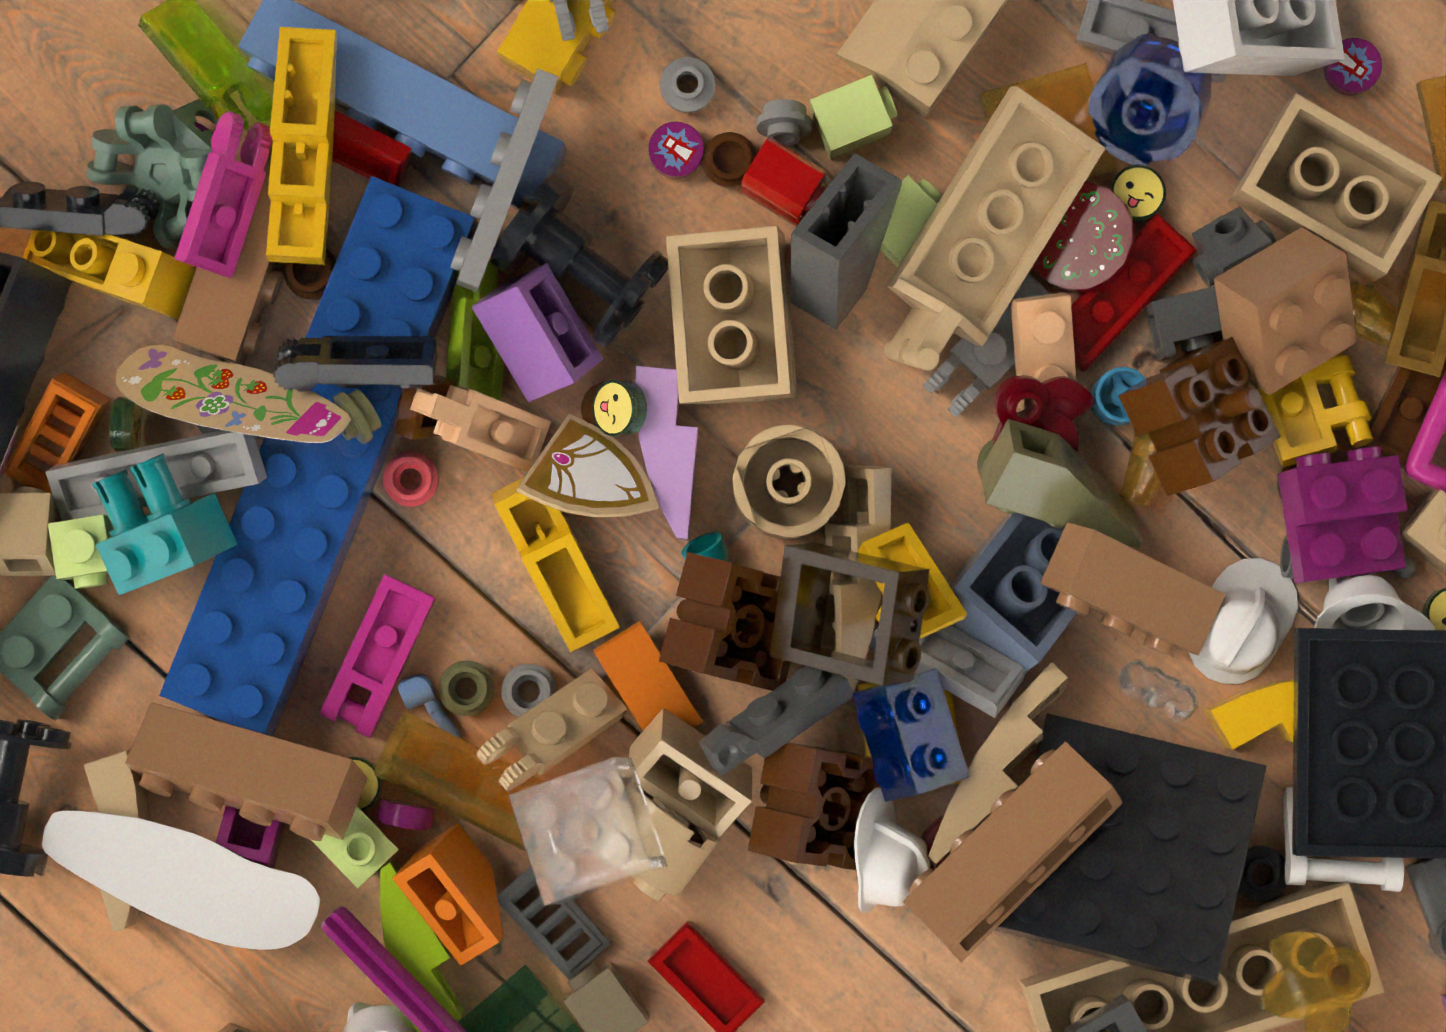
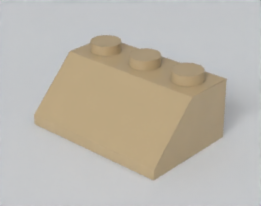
(918, 45)
(731, 316)

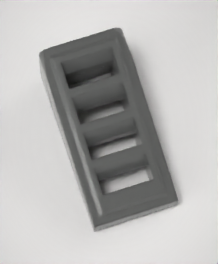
(523, 917)

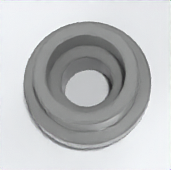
(691, 101)
(784, 121)
(514, 680)

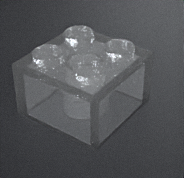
(587, 830)

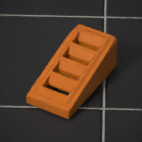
(76, 392)

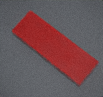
(1105, 313)

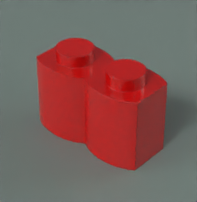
(783, 181)

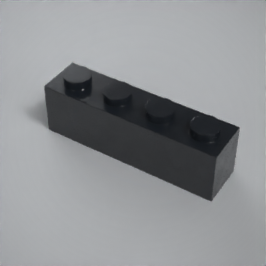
(28, 313)

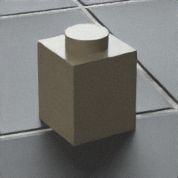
(604, 1001)

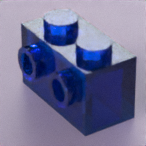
(910, 736)

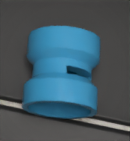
(1116, 381)

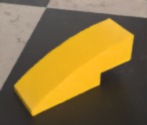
(556, 567)
(1253, 713)

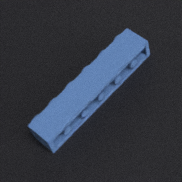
(406, 101)

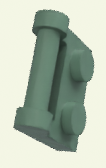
(44, 631)

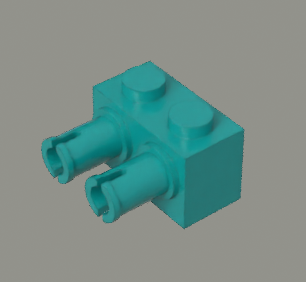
(163, 542)

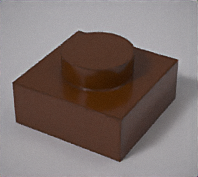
(413, 424)

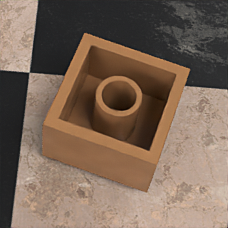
(1287, 308)

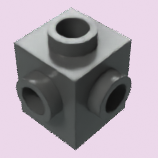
(1228, 242)

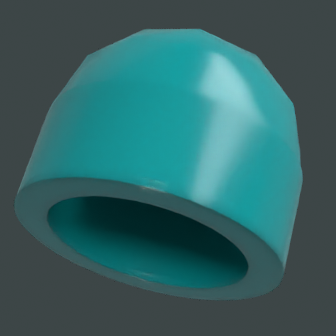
(708, 545)

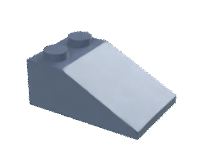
(1004, 591)

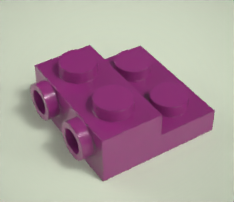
(1343, 515)

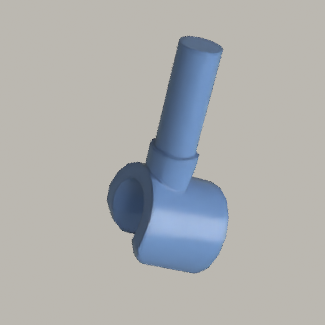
(418, 691)

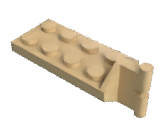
(989, 228)

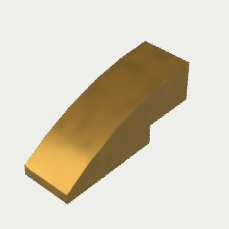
(1420, 318)

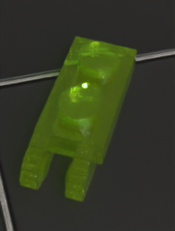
(205, 59)

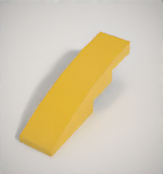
(301, 145)

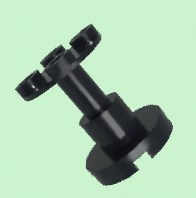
(555, 239)
(15, 743)

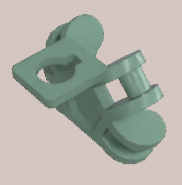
(167, 159)

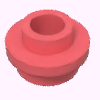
(393, 479)

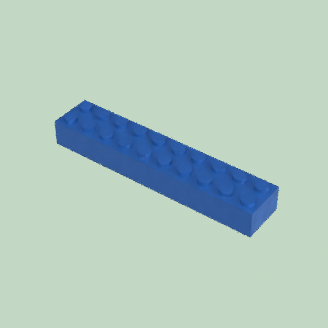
(302, 518)

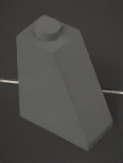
(841, 240)

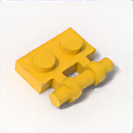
(1303, 420)

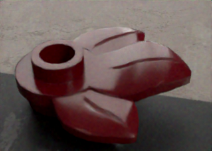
(1051, 406)

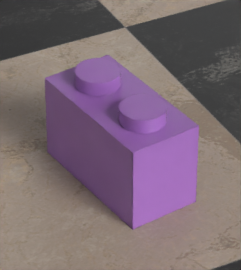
(537, 333)

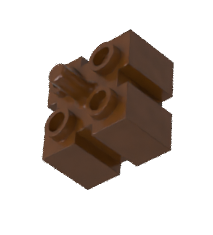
(1200, 416)
(725, 623)
(811, 805)

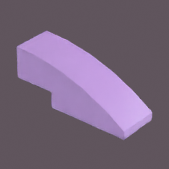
(667, 448)

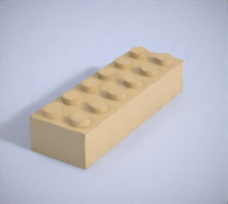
(1185, 1005)

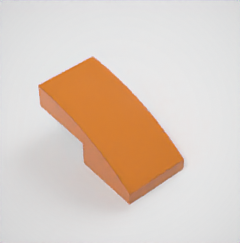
(642, 680)

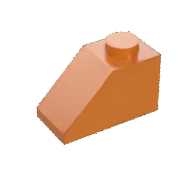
(454, 893)

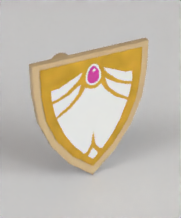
(588, 474)

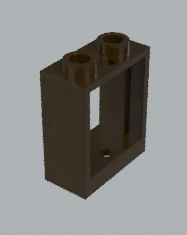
(804, 603)

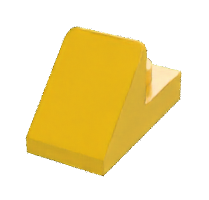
(905, 547)

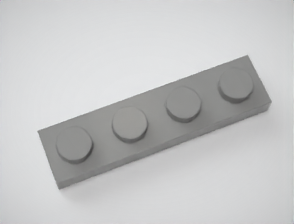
(511, 157)
(197, 463)

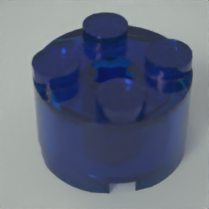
(1136, 128)

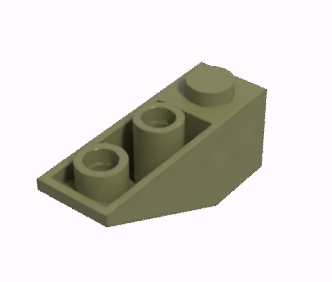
(1049, 481)

